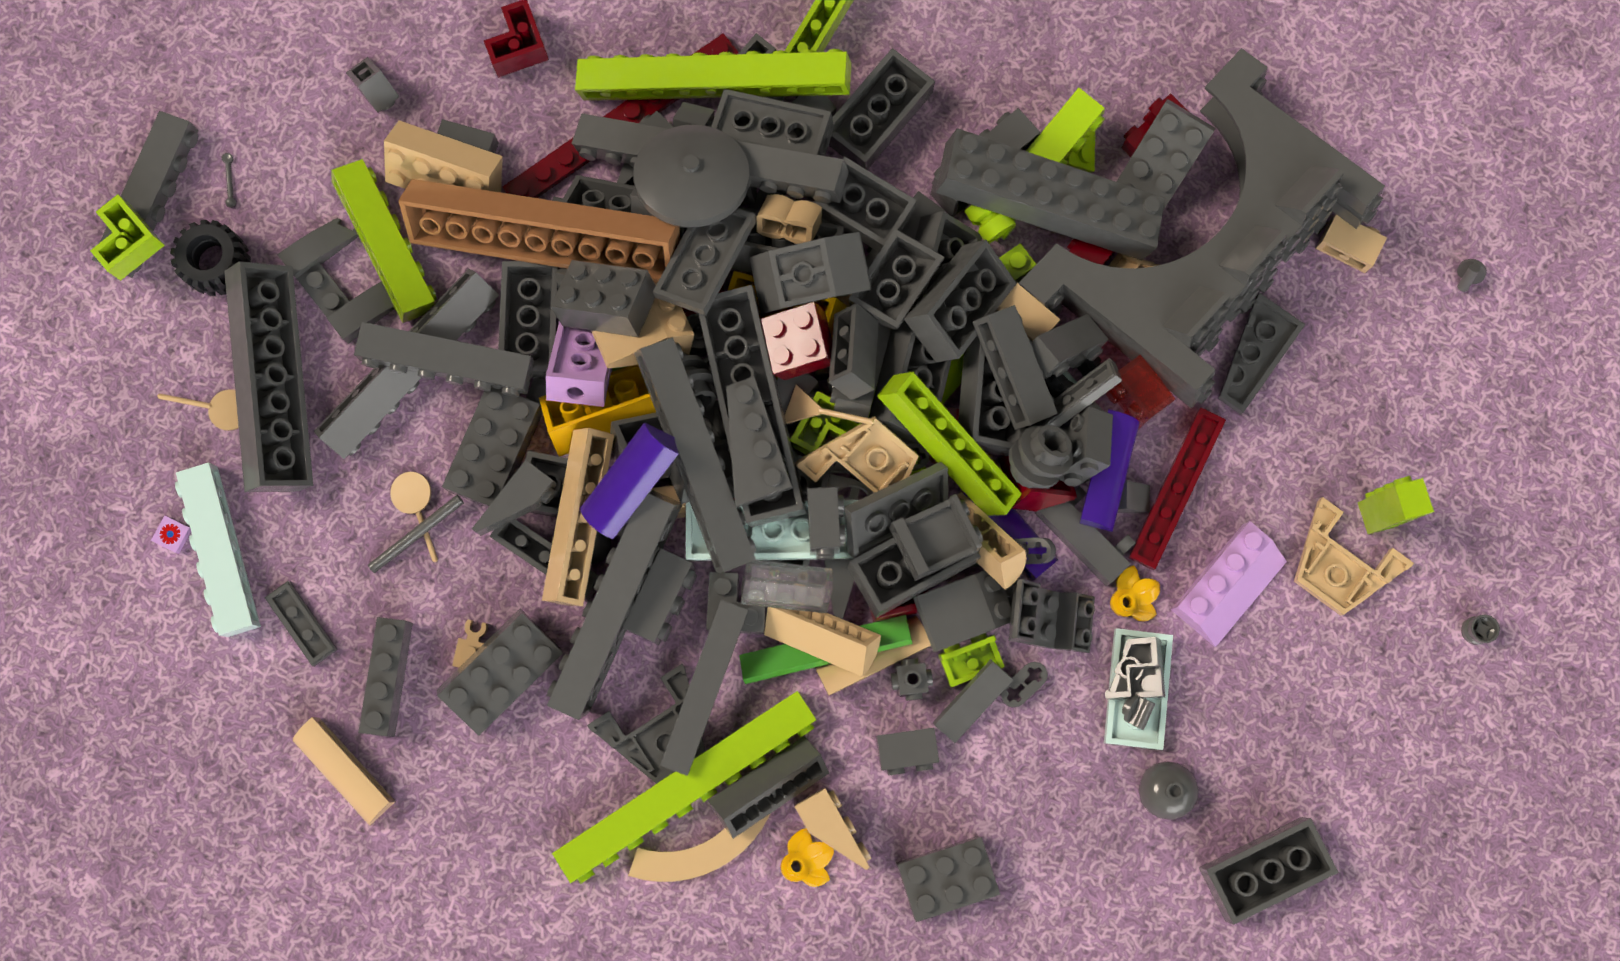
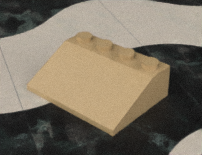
(662, 323)

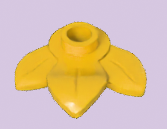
(1138, 593)
(810, 856)

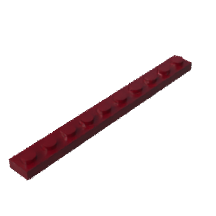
(566, 159)

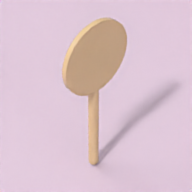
(221, 409)
(411, 495)

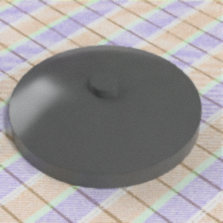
(691, 175)

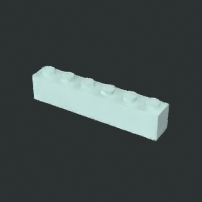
(217, 550)

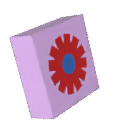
(171, 534)

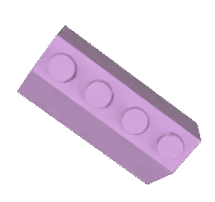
(1230, 583)

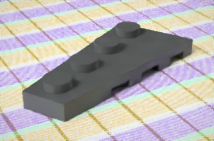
(1260, 349)
(754, 448)

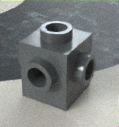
(900, 683)

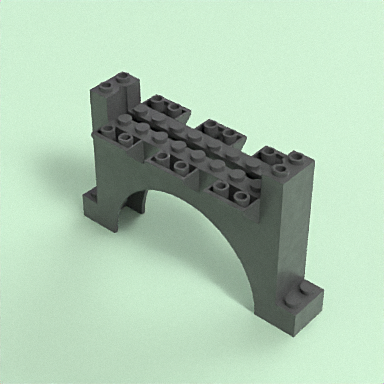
(1177, 308)

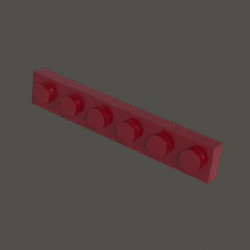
(1176, 488)

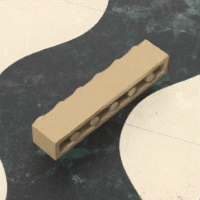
(573, 535)

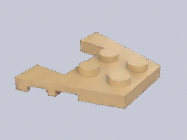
(867, 452)
(1334, 572)

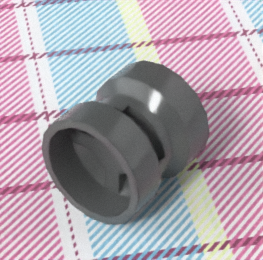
(1486, 627)

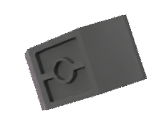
(810, 272)
(1051, 618)

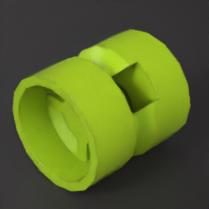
(991, 223)

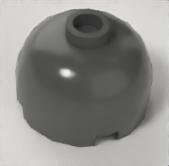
(1168, 790)

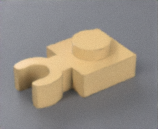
(468, 647)

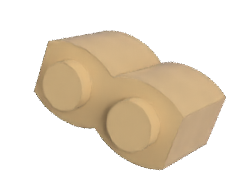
(789, 219)

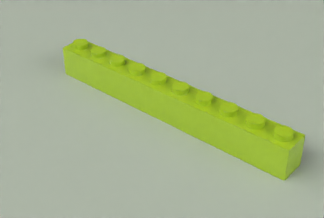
(708, 75)
(678, 791)

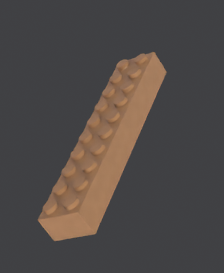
(534, 228)

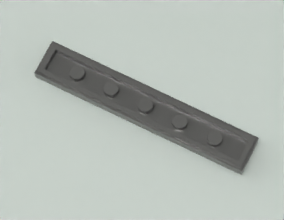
(704, 687)

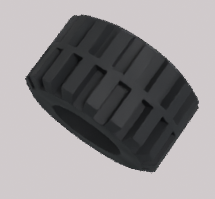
(194, 243)

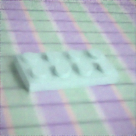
(1116, 729)

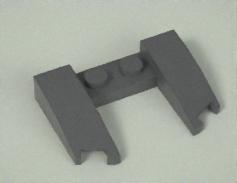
(307, 259)

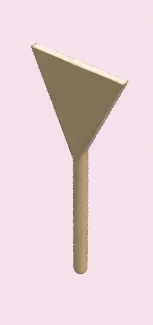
(804, 407)

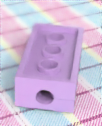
(574, 382)

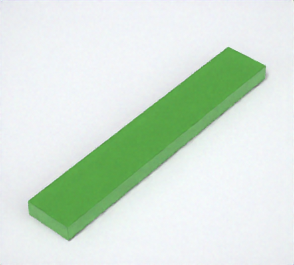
(787, 659)

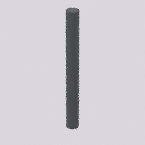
(415, 533)

